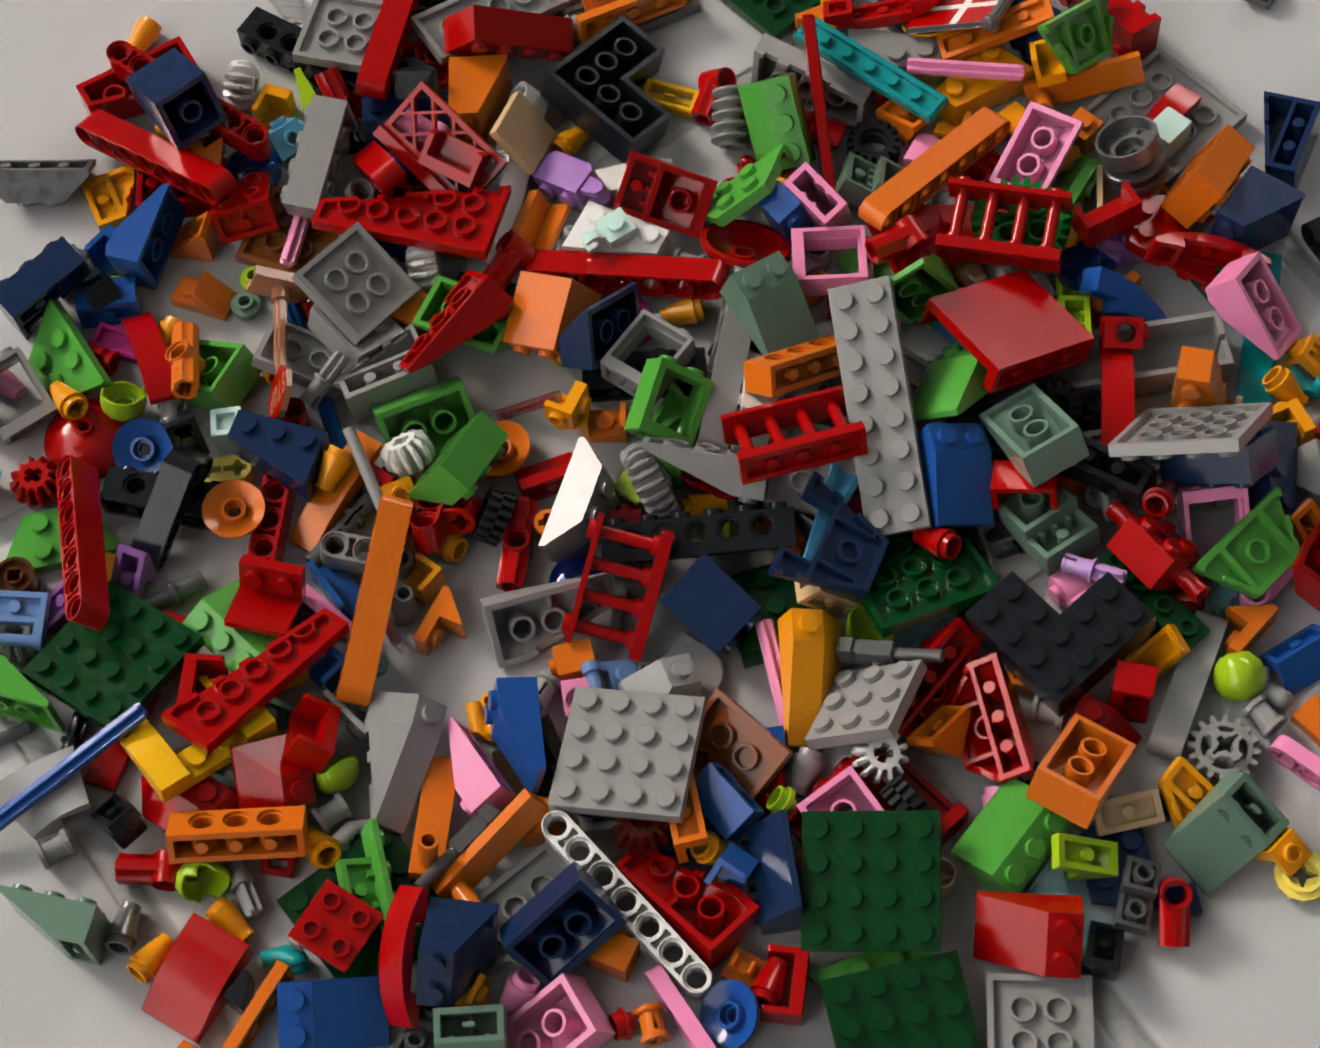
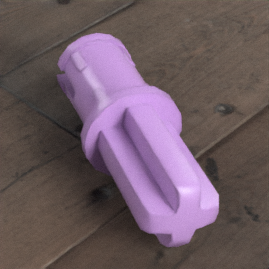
(1090, 569)

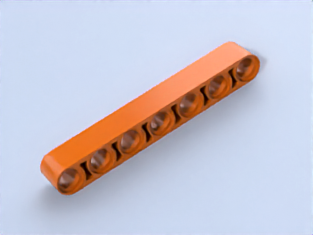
(932, 169)
(374, 601)

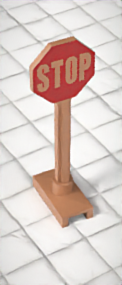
(282, 290)

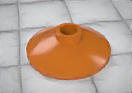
(517, 447)
(229, 497)

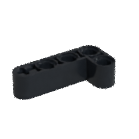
(168, 502)

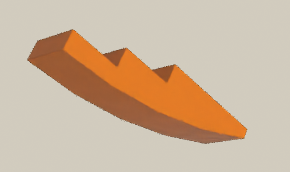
(328, 507)

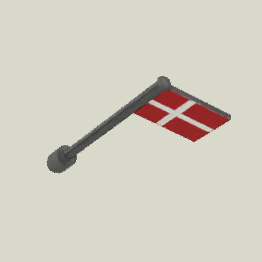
(960, 15)

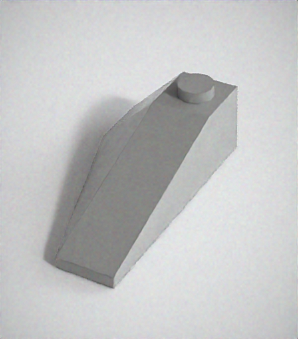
(401, 744)

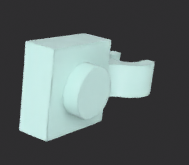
(610, 229)

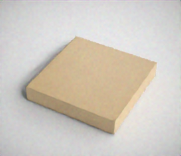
(522, 133)

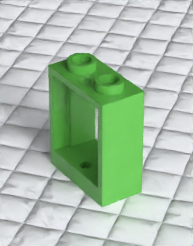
(639, 416)

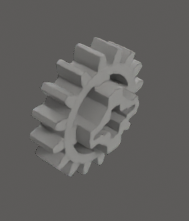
(1222, 736)

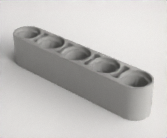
(1186, 691)

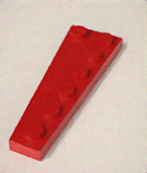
(232, 700)

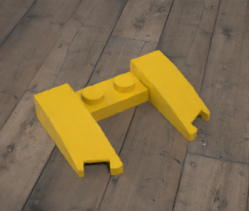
(175, 773)

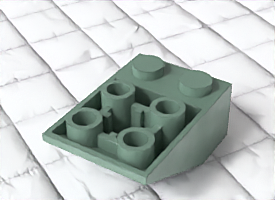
(1225, 831)
(69, 924)
(471, 1026)

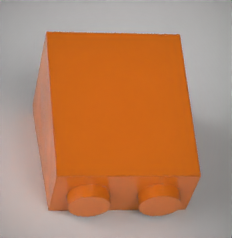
(479, 90)
(543, 310)

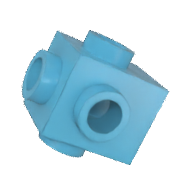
(284, 136)

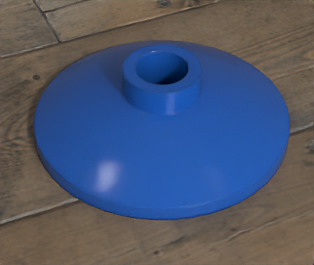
(129, 442)
(719, 1011)

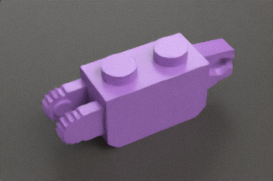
(570, 181)

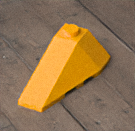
(807, 667)

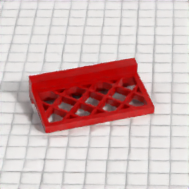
(409, 152)

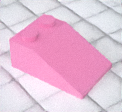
(1254, 304)
(561, 1017)

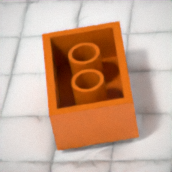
(1208, 177)
(1080, 771)

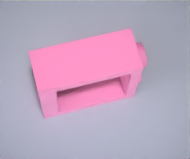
(829, 239)
(1201, 494)

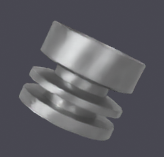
(1132, 153)

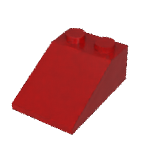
(1030, 932)

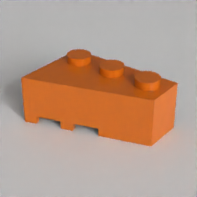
(1198, 379)

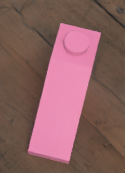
(474, 772)

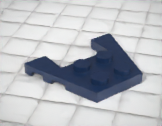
(845, 553)
(1133, 843)

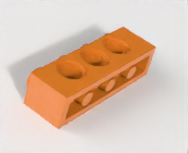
(792, 367)
(237, 834)

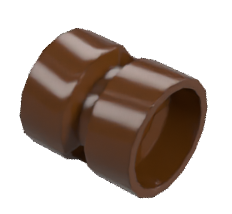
(19, 575)

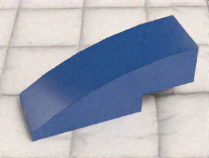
(1119, 294)

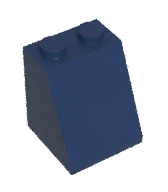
(177, 98)
(1258, 210)
(712, 605)
(454, 949)

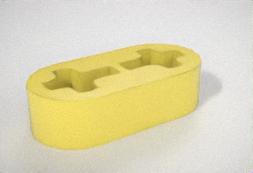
(226, 466)

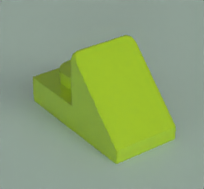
(1084, 857)

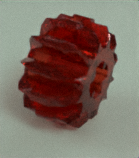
(633, 840)

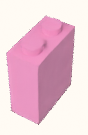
(818, 198)

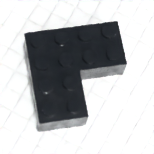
(602, 92)
(1066, 651)

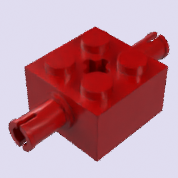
(1155, 552)

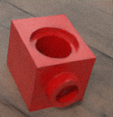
(1109, 332)

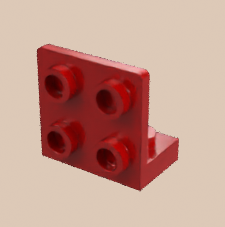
(245, 210)
(267, 596)
(335, 926)

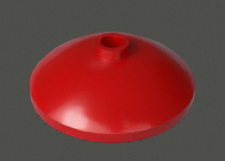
(742, 242)
(92, 445)

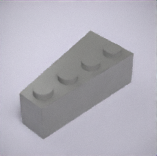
(845, 96)
(318, 154)

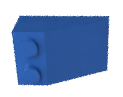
(147, 237)
(957, 474)
(517, 727)
(332, 1013)

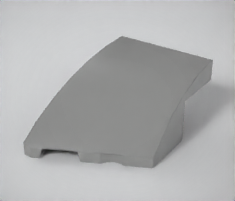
(49, 813)

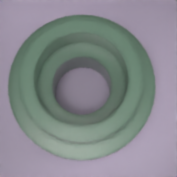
(248, 311)

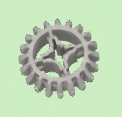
(649, 481)

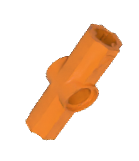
(185, 360)

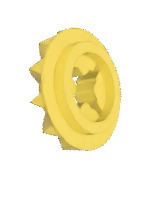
(1291, 886)

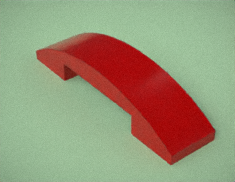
(874, 15)
(1196, 248)
(149, 352)
(1116, 392)
(396, 955)

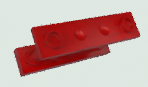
(1013, 252)
(796, 453)
(641, 608)

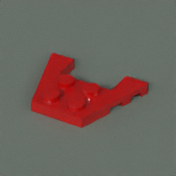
(1158, 222)

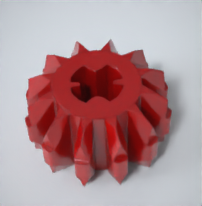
(35, 482)

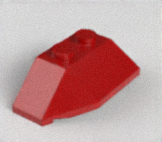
(941, 679)
(997, 732)
(203, 796)

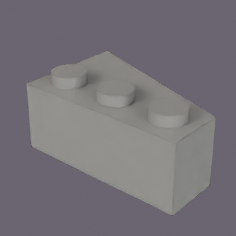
(898, 48)
(380, 377)

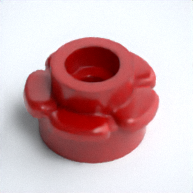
(623, 1024)

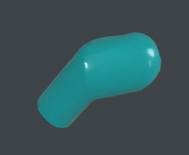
(1309, 387)
(287, 955)

